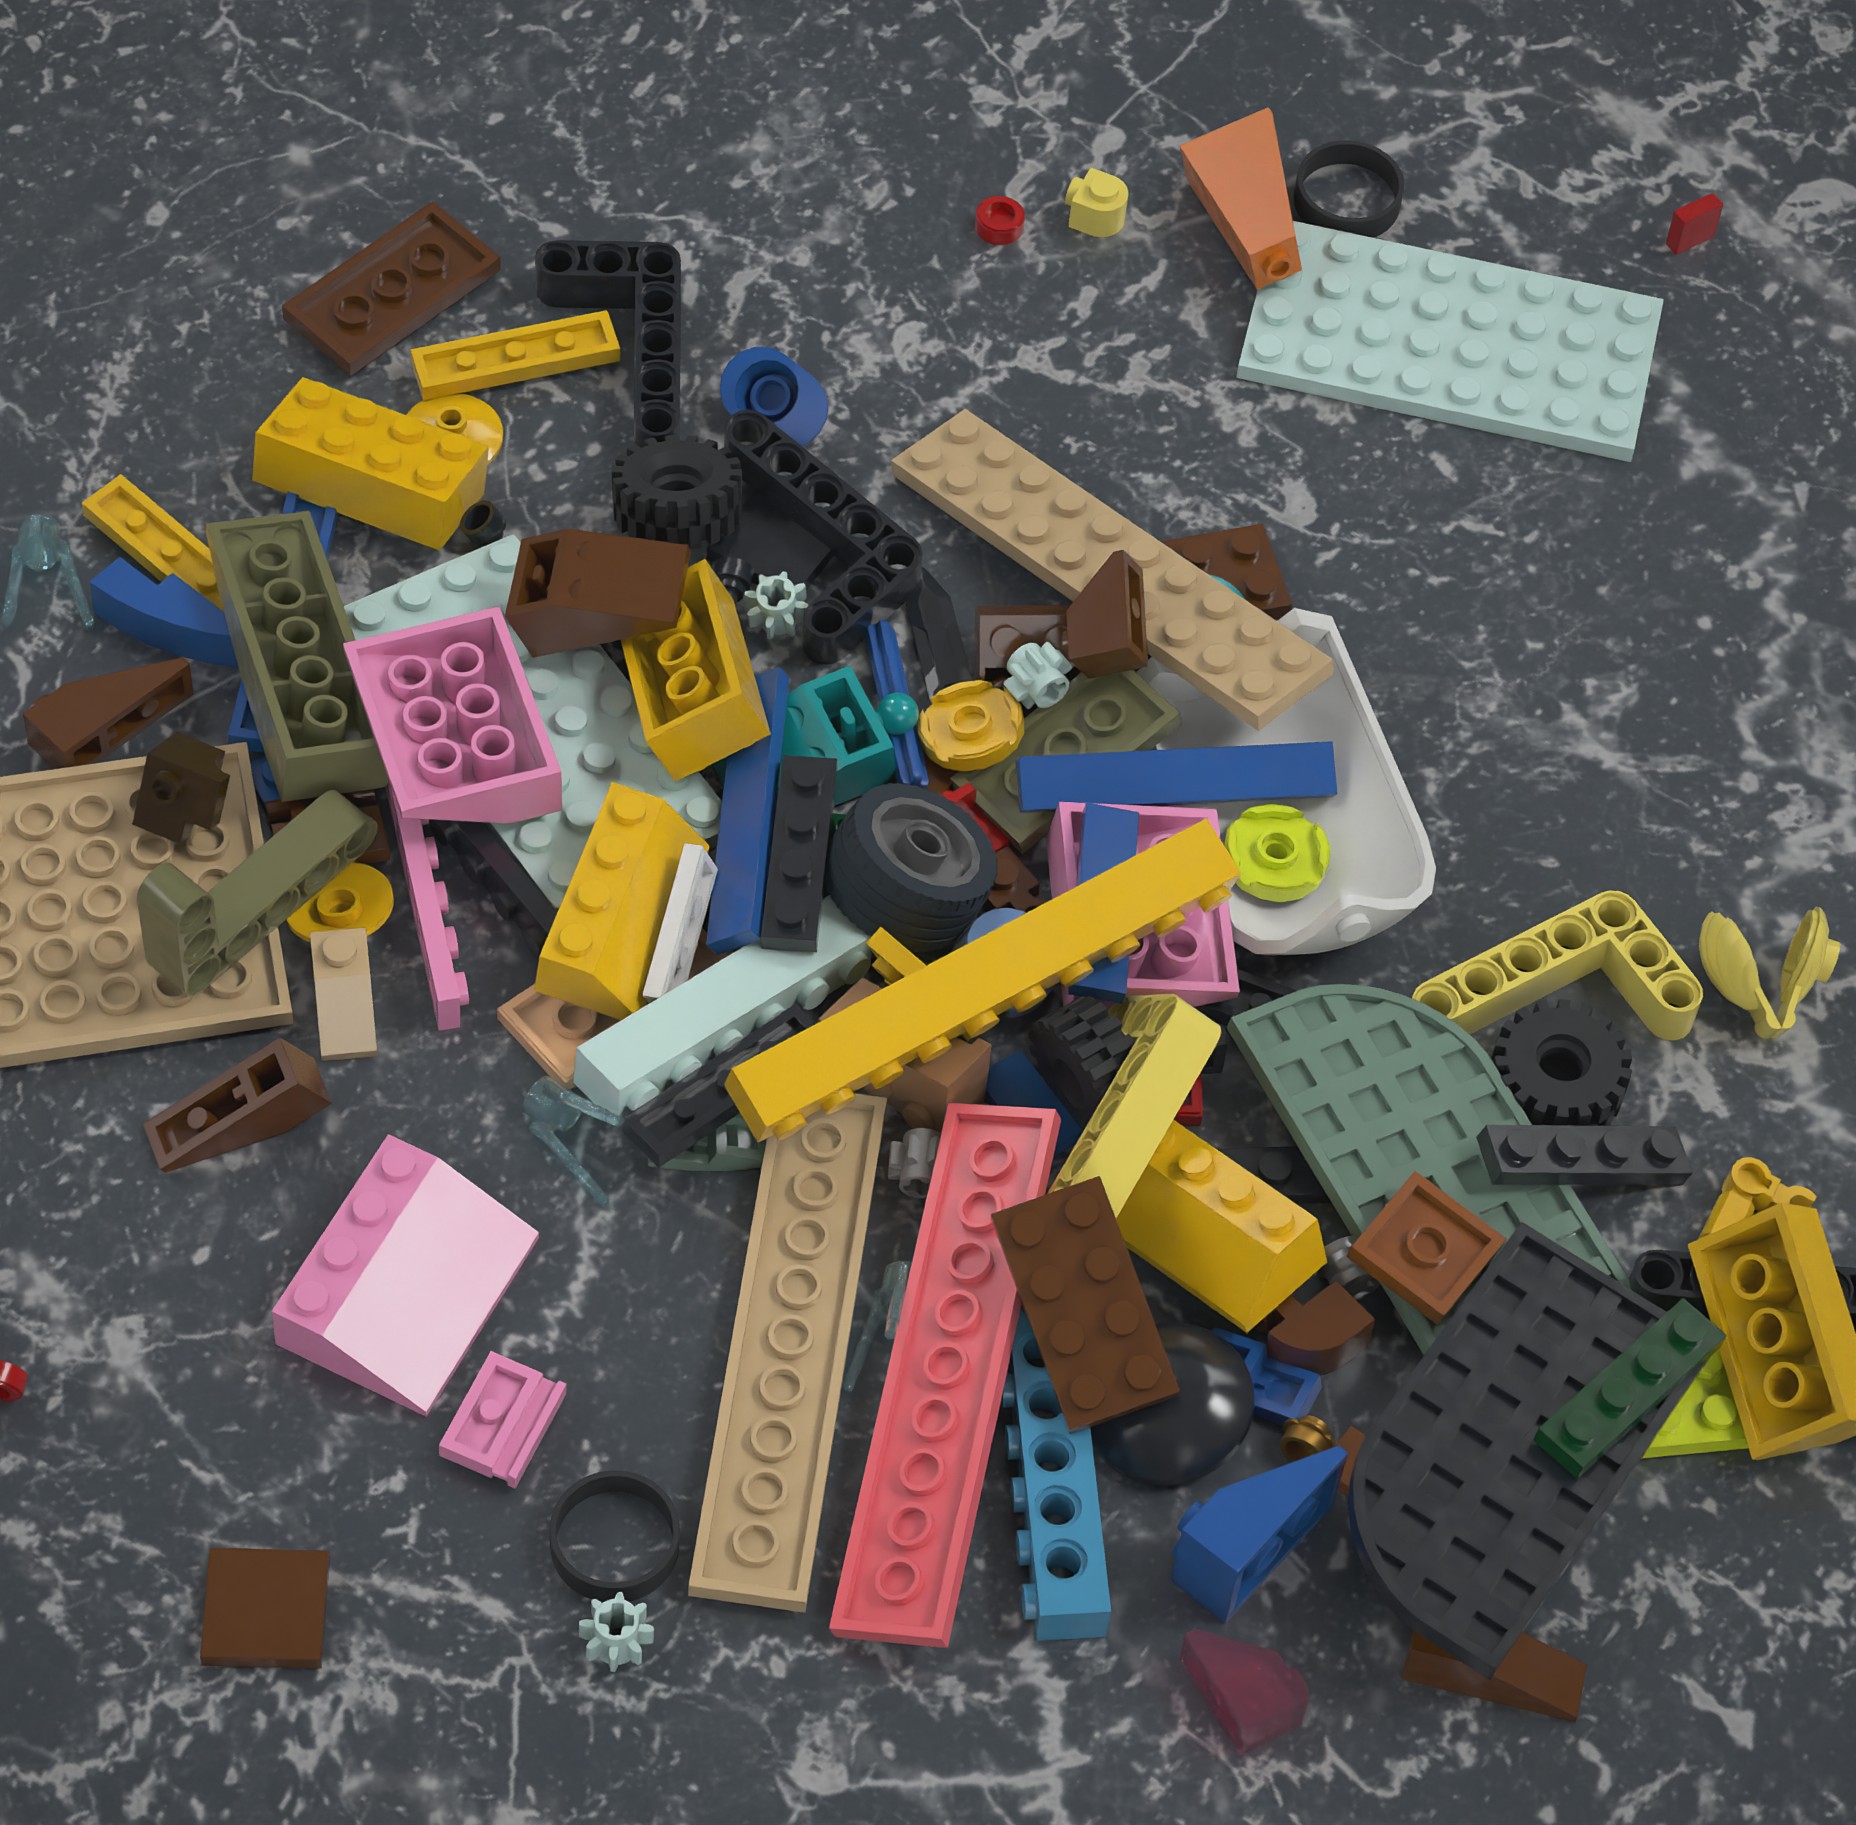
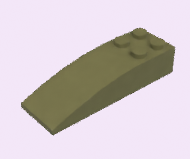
(291, 655)

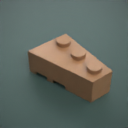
(928, 1087)

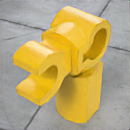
(1751, 1188)

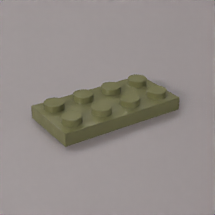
(1093, 717)

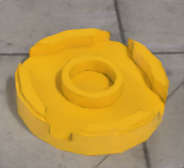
(971, 726)

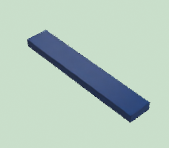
(1178, 776)
(748, 827)

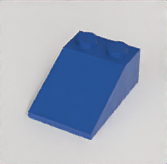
(1251, 1529)

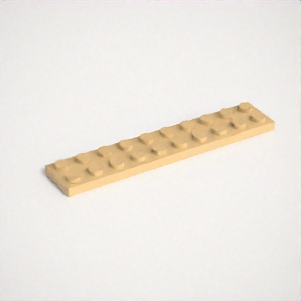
(1067, 536)
(788, 1361)

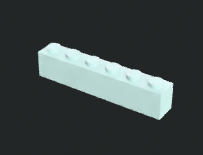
(715, 1011)

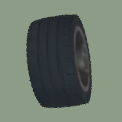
(910, 866)

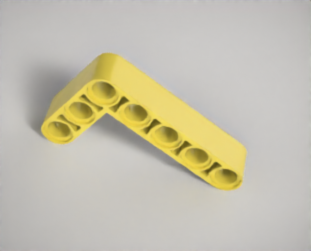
(1553, 967)
(1144, 1095)

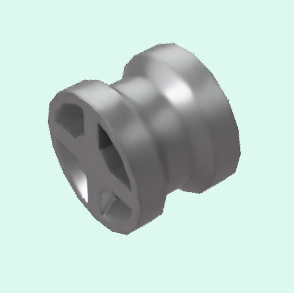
(1346, 1272)

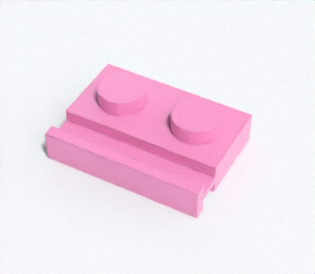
(502, 1419)

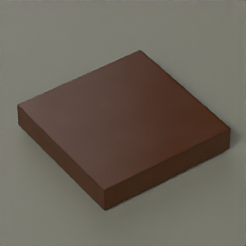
(265, 1608)

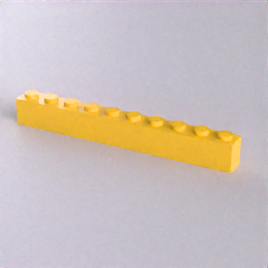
(981, 981)

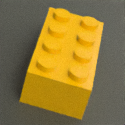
(370, 463)
(696, 681)

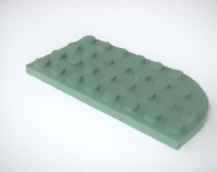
(1394, 1090)

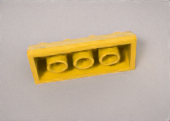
(615, 905)
(1219, 1229)
(1785, 1328)

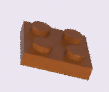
(1426, 1247)

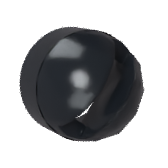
(483, 523)

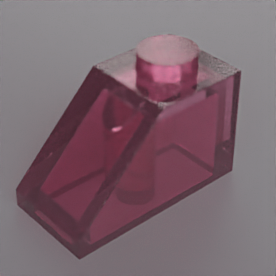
(1245, 1688)

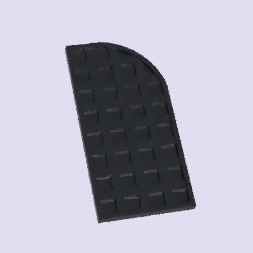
(1450, 1491)

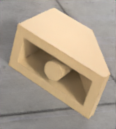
(343, 994)

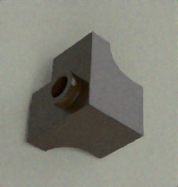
(181, 788)

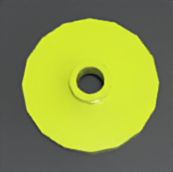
(1280, 833)

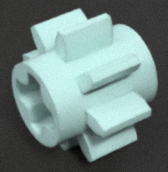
(764, 609)
(1037, 675)
(618, 1648)

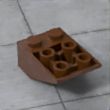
(593, 589)

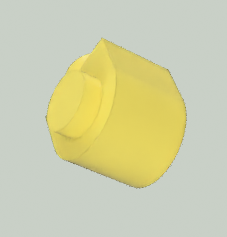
(1097, 203)

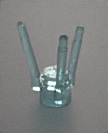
(39, 549)
(559, 1108)
(885, 1300)

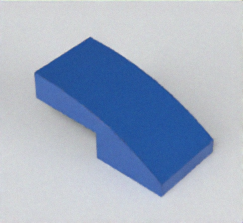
(1279, 1387)

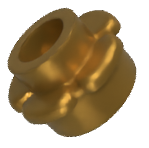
(1305, 1437)

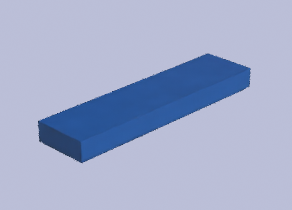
(1106, 840)

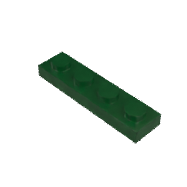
(1629, 1388)

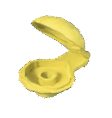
(1735, 973)

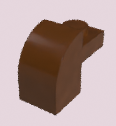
(1320, 1333)

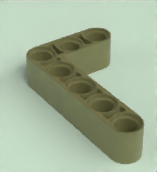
(202, 934)

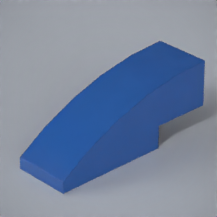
(162, 615)

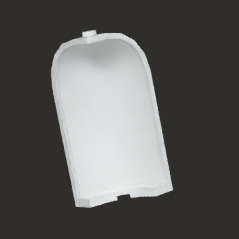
(1377, 842)

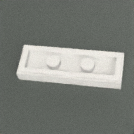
(681, 922)

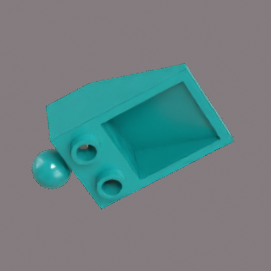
(863, 747)

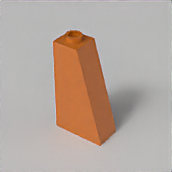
(1245, 193)

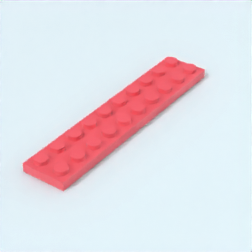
(942, 1383)

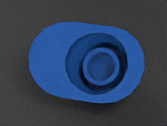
(776, 388)

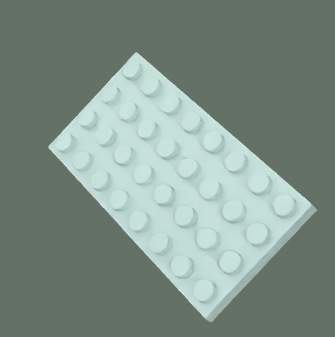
(1456, 341)
(582, 704)

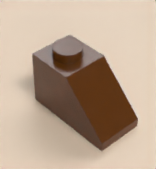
(1108, 620)

